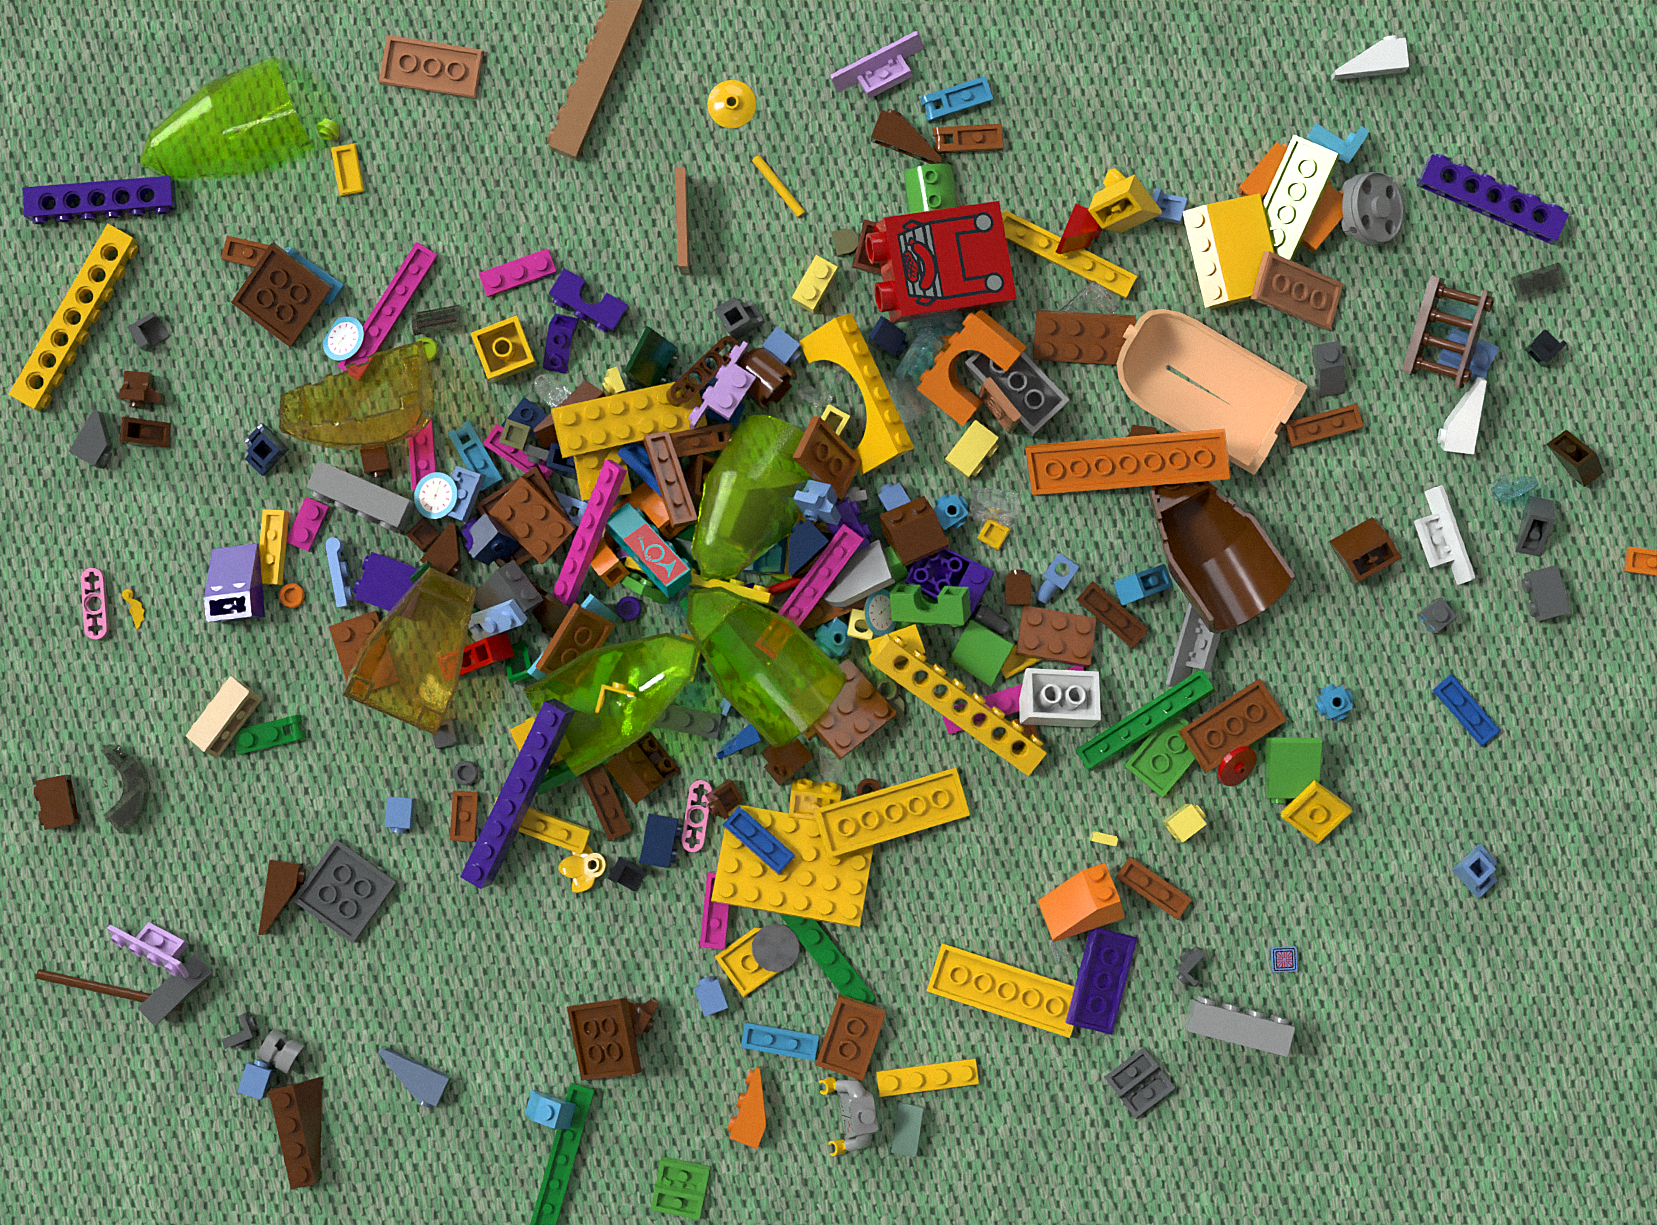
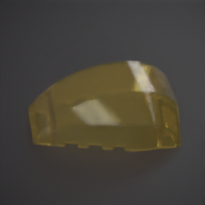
(366, 404)
(416, 653)

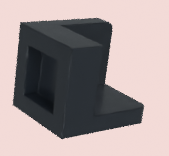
(1544, 348)
(627, 873)

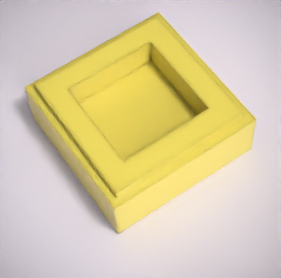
(1104, 838)

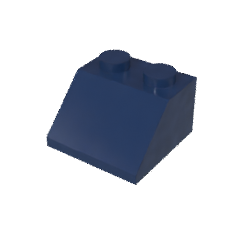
(804, 546)

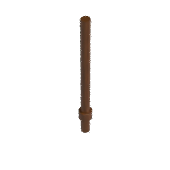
(94, 986)

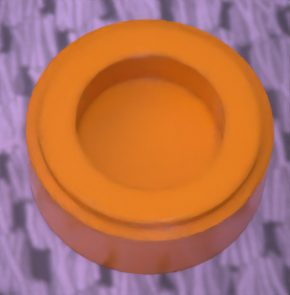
(292, 595)

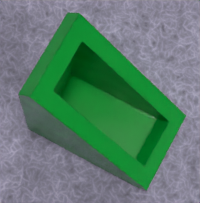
(520, 664)

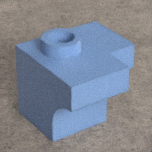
(818, 502)
(1477, 871)

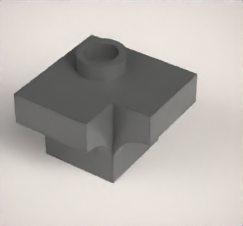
(739, 317)

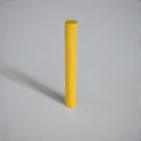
(778, 185)

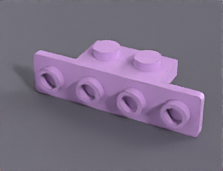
(880, 69)
(728, 391)
(154, 944)

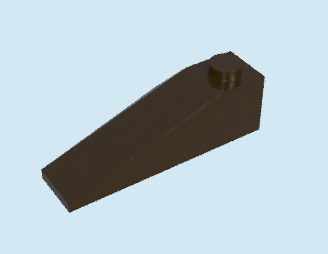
(549, 612)

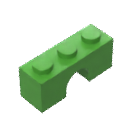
(910, 606)

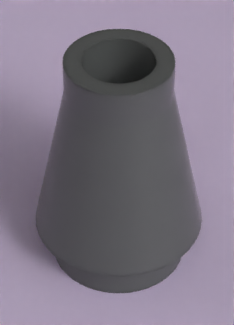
(990, 619)

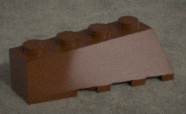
(299, 1129)

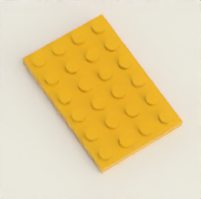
(809, 885)

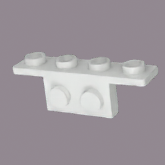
(1442, 537)

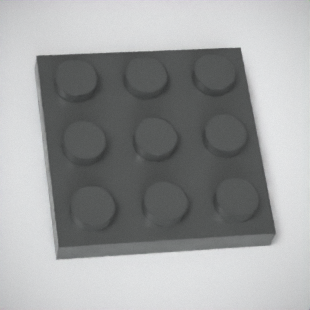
(344, 890)

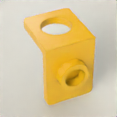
(615, 687)

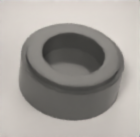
(465, 772)

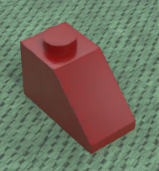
(1079, 231)

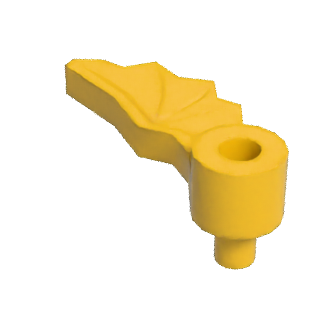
(136, 607)

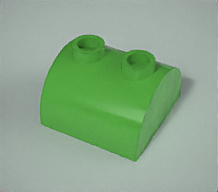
(930, 188)

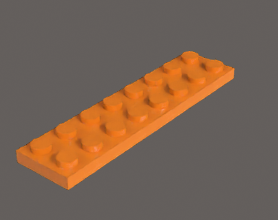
(1128, 461)

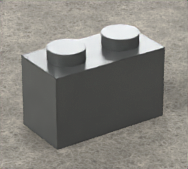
(1545, 593)

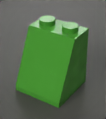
(1290, 766)

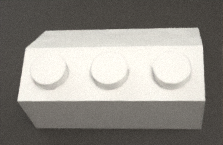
(1060, 698)

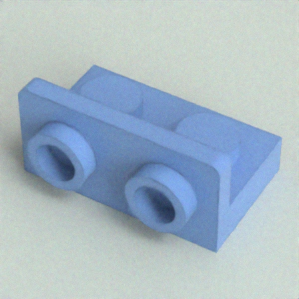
(1482, 357)
(468, 488)

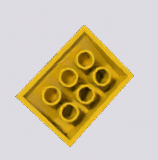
(1228, 247)

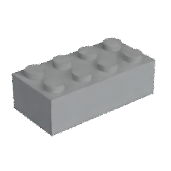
(1024, 386)
(355, 493)
(1239, 1027)

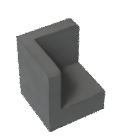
(148, 331)
(447, 734)

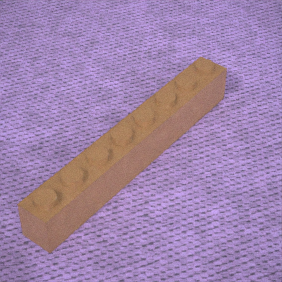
(594, 77)

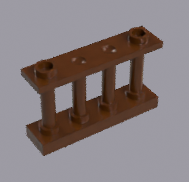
(1429, 313)

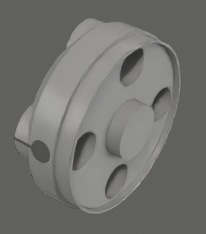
(1371, 208)

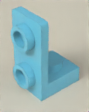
(1332, 142)

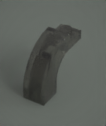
(135, 789)

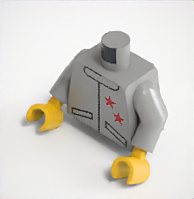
(857, 1114)

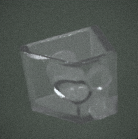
(909, 401)

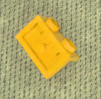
(812, 795)

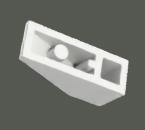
(1383, 58)
(1462, 424)

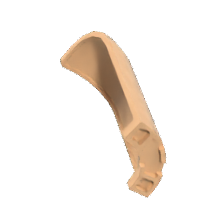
(1255, 389)

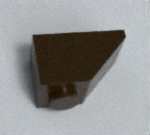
(1576, 458)

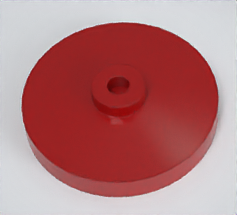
(1237, 766)

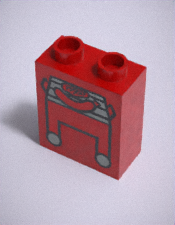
(941, 262)

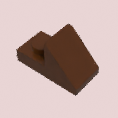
(145, 432)

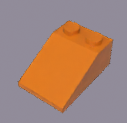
(1081, 903)

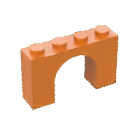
(1328, 209)
(942, 383)
(653, 508)

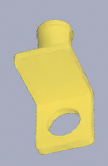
(857, 619)

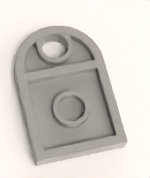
(861, 576)

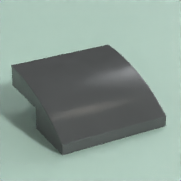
(1133, 1073)

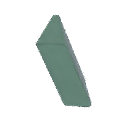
(907, 1129)

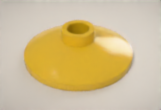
(735, 115)

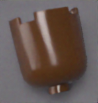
(771, 376)

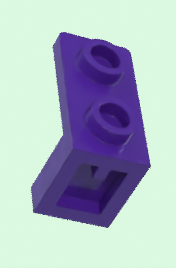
(559, 342)

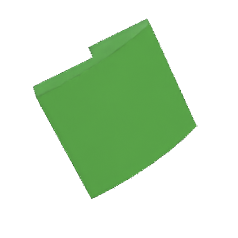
(981, 652)
(678, 1199)

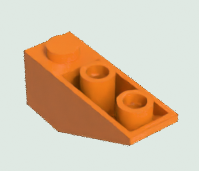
(751, 1118)

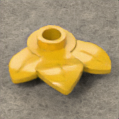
(579, 869)

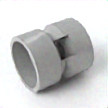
(289, 1050)

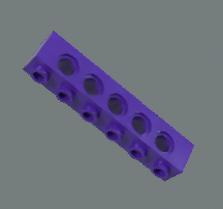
(37, 197)
(1552, 214)

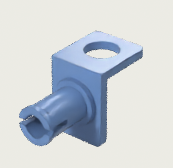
(1055, 579)

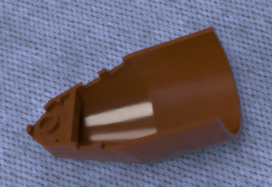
(1218, 554)

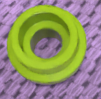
(328, 129)

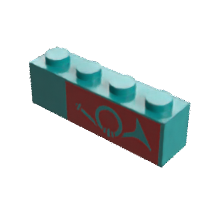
(649, 550)

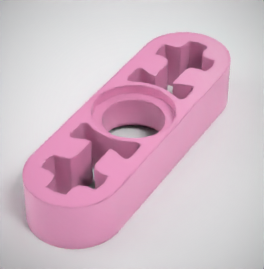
(88, 623)
(688, 833)

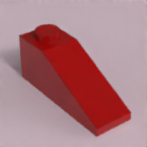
(486, 653)

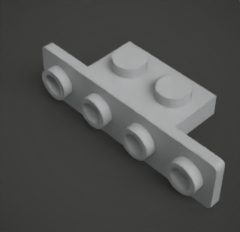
(1194, 648)

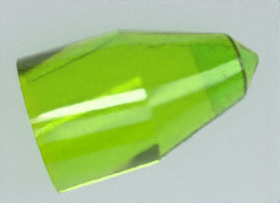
(229, 127)
(749, 497)
(763, 663)
(649, 666)

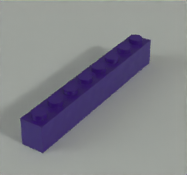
(517, 793)

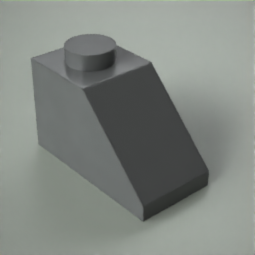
(1329, 368)
(93, 441)
(1535, 525)

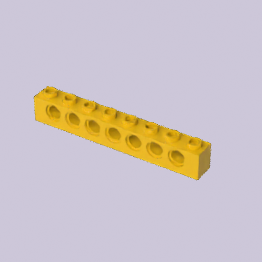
(61, 323)
(1024, 758)

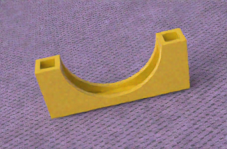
(885, 432)

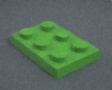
(1162, 757)

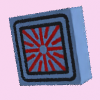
(1284, 959)

